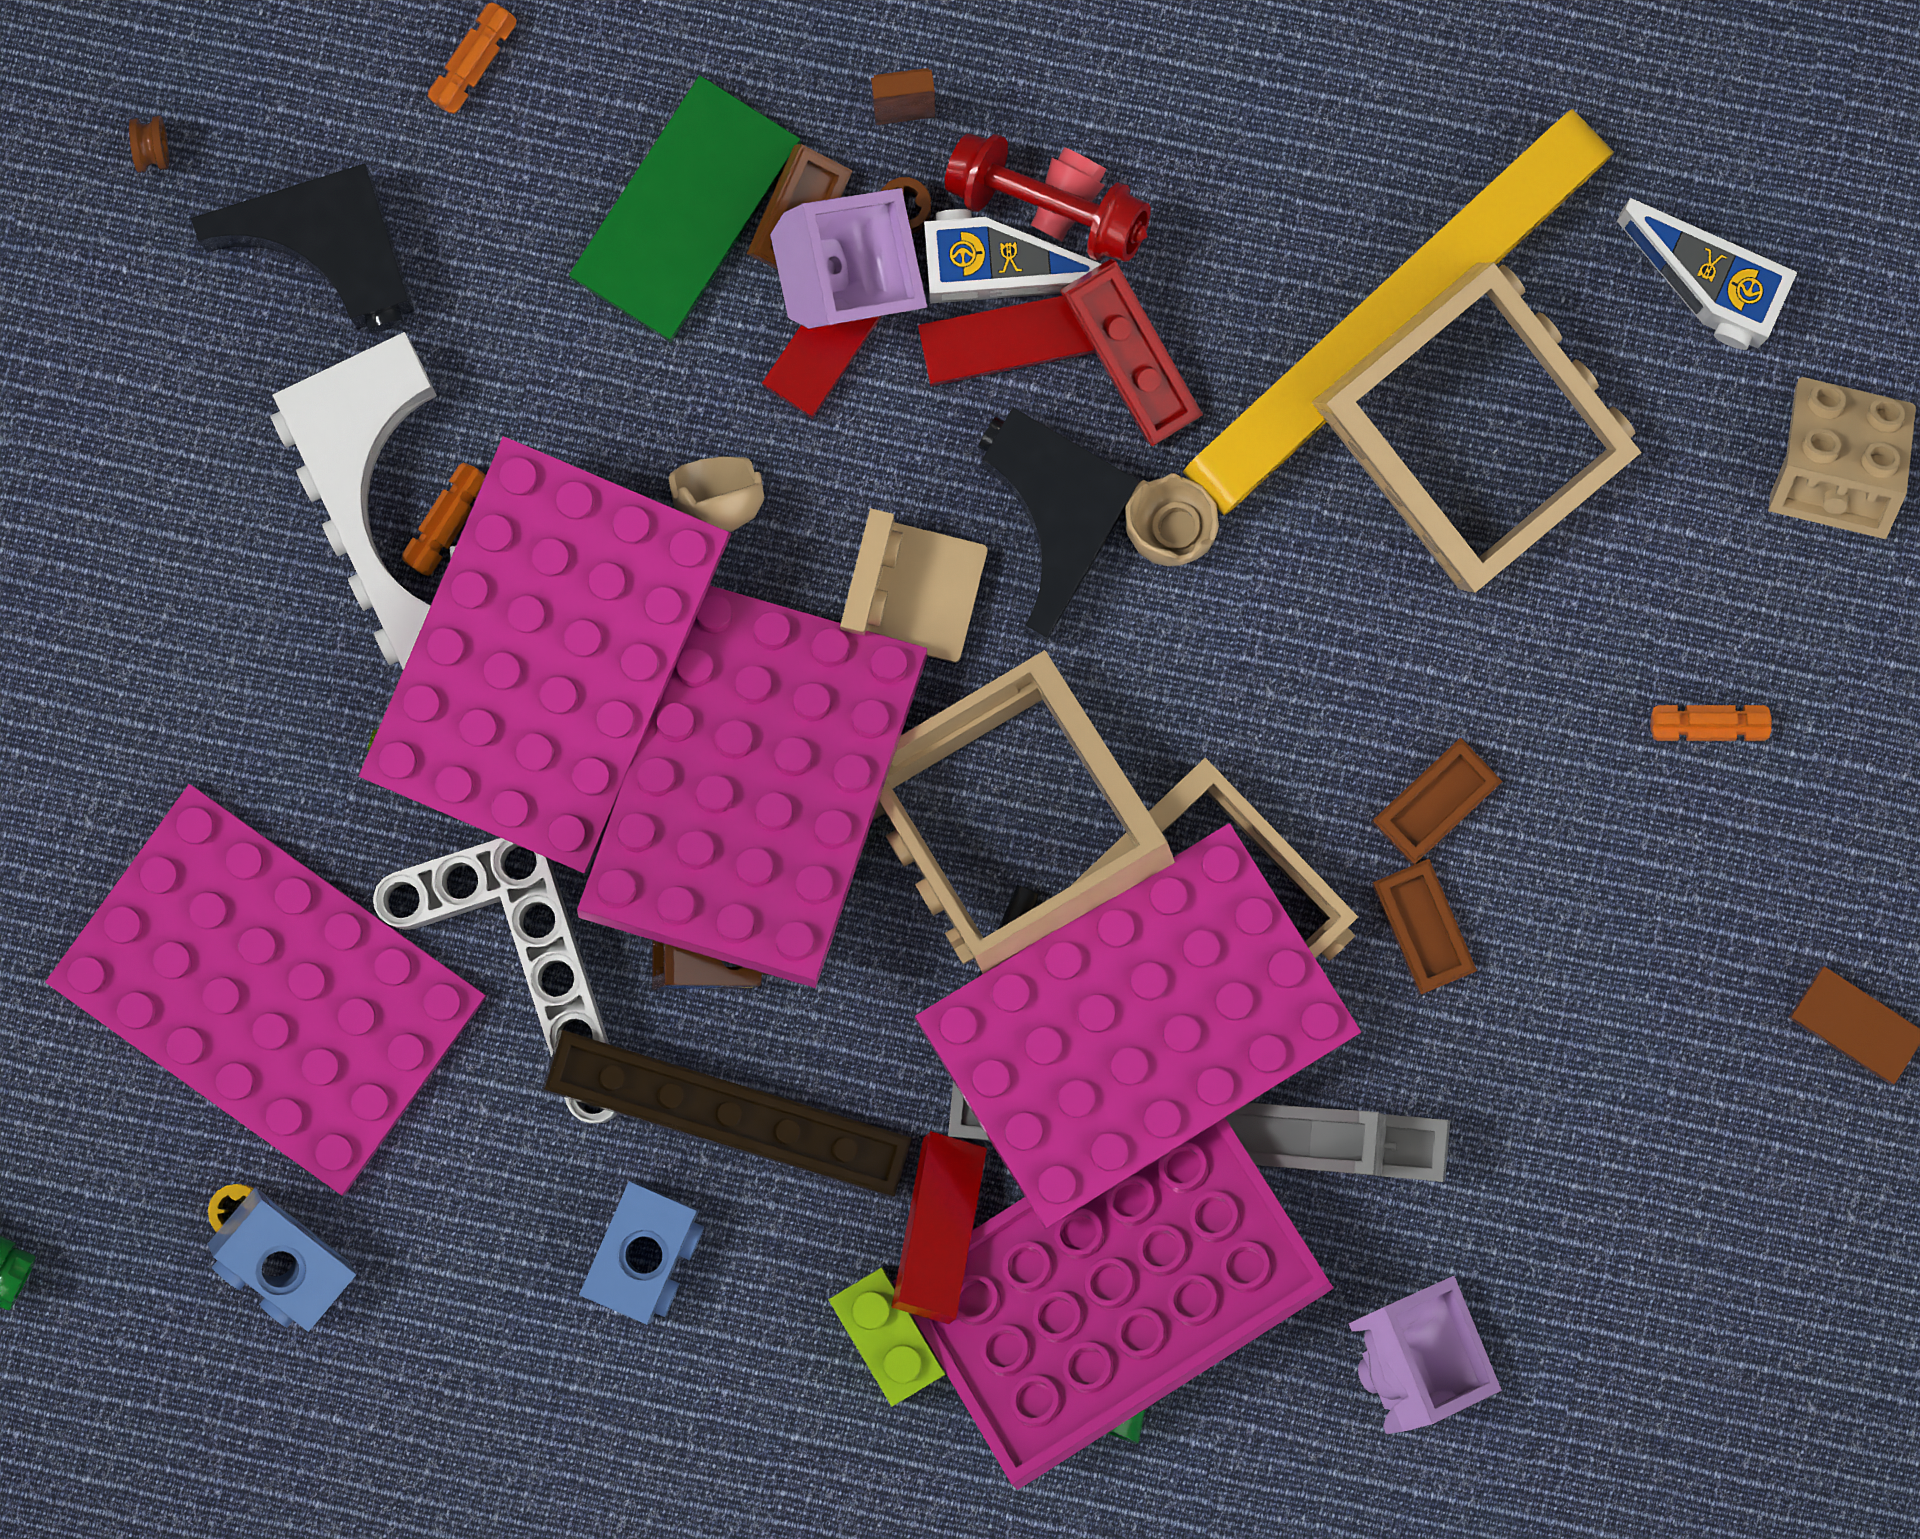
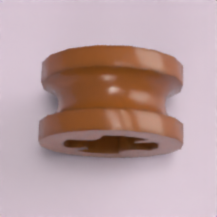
(149, 143)
(922, 200)

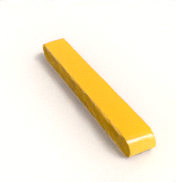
(1478, 234)

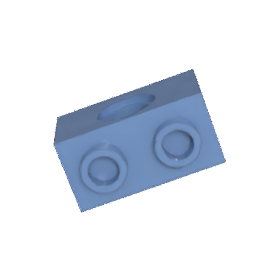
(264, 1228)
(612, 1277)

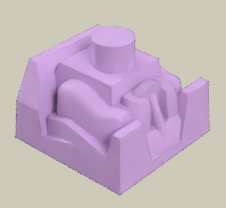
(847, 259)
(1424, 1357)

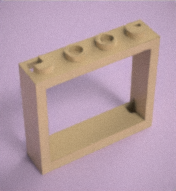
(1398, 483)
(968, 720)
(1205, 778)

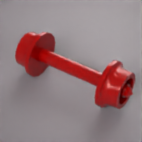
(979, 170)

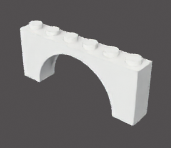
(340, 429)

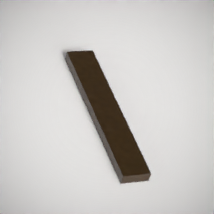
(726, 1113)

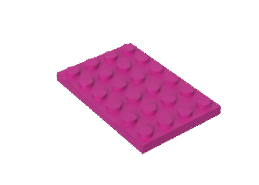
(544, 654)
(755, 787)
(266, 989)
(1137, 1026)
(1118, 1300)

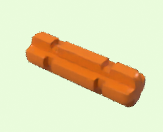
(472, 58)
(444, 520)
(1711, 723)

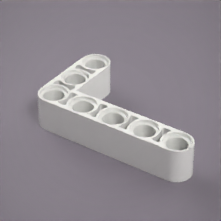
(534, 953)

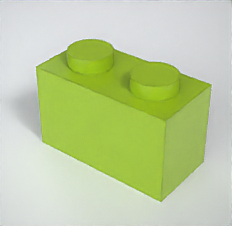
(886, 1337)

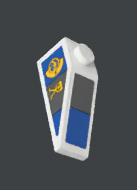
(993, 261)
(1716, 279)

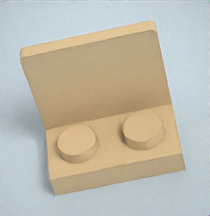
(1845, 458)
(914, 586)

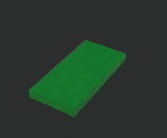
(684, 209)

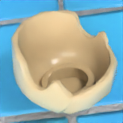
(718, 491)
(1171, 520)

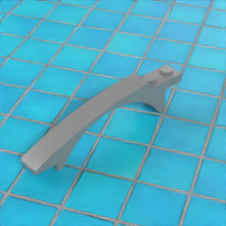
(1312, 1139)

